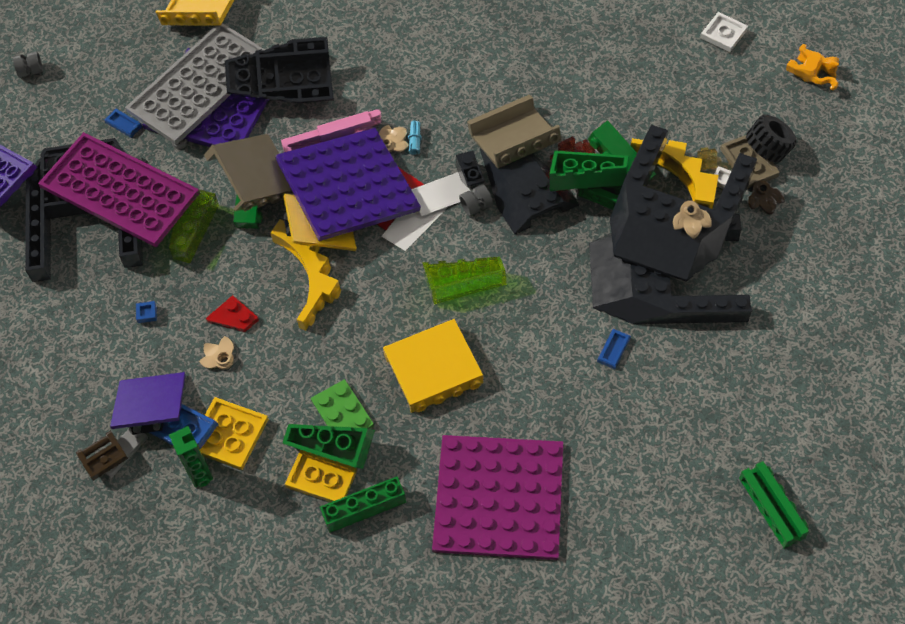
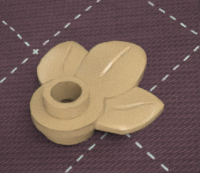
(394, 138)
(693, 221)
(216, 353)

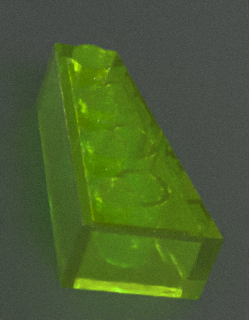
(192, 226)
(463, 277)

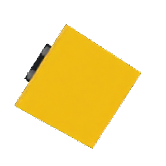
(302, 232)

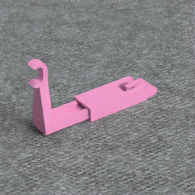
(333, 130)

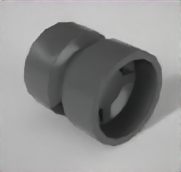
(28, 64)
(476, 200)

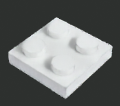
(724, 32)

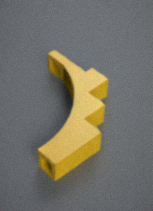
(699, 184)
(317, 266)

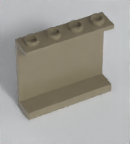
(512, 131)
(252, 170)

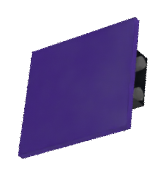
(148, 402)

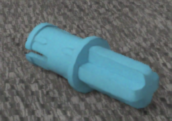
(414, 138)

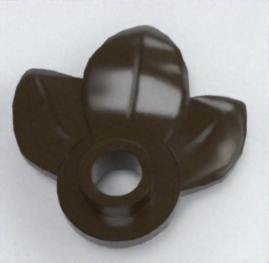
(765, 199)

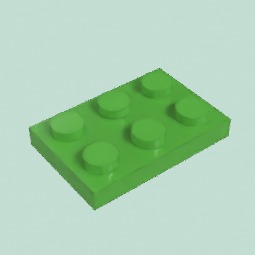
(341, 407)

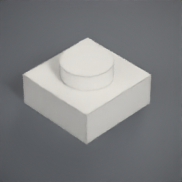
(723, 176)

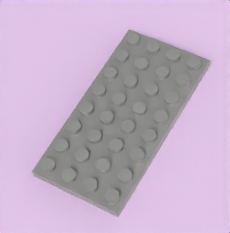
(191, 85)

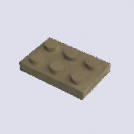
(764, 169)

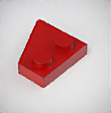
(233, 315)

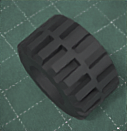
(771, 138)

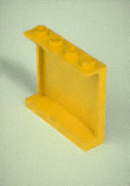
(195, 12)
(433, 365)

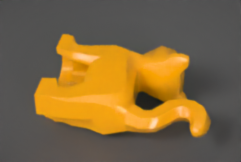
(812, 65)

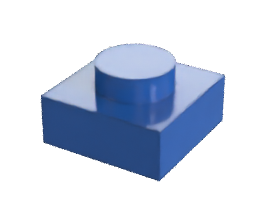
(146, 312)

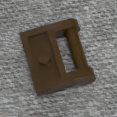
(104, 459)

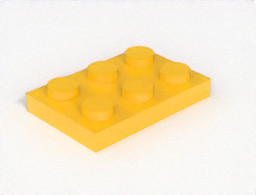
(320, 477)

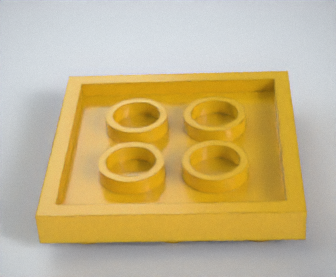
(235, 435)

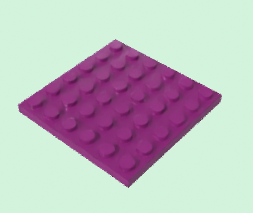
(499, 497)

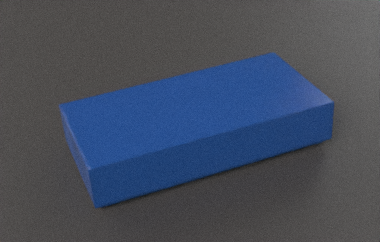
(123, 123)
(613, 349)

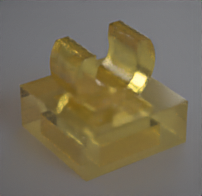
(708, 157)

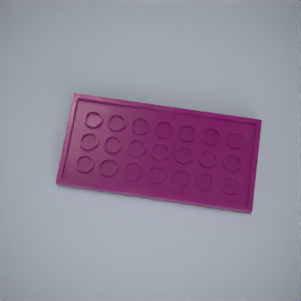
(119, 189)

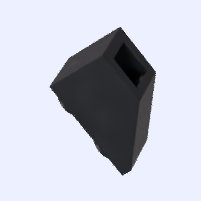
(469, 169)

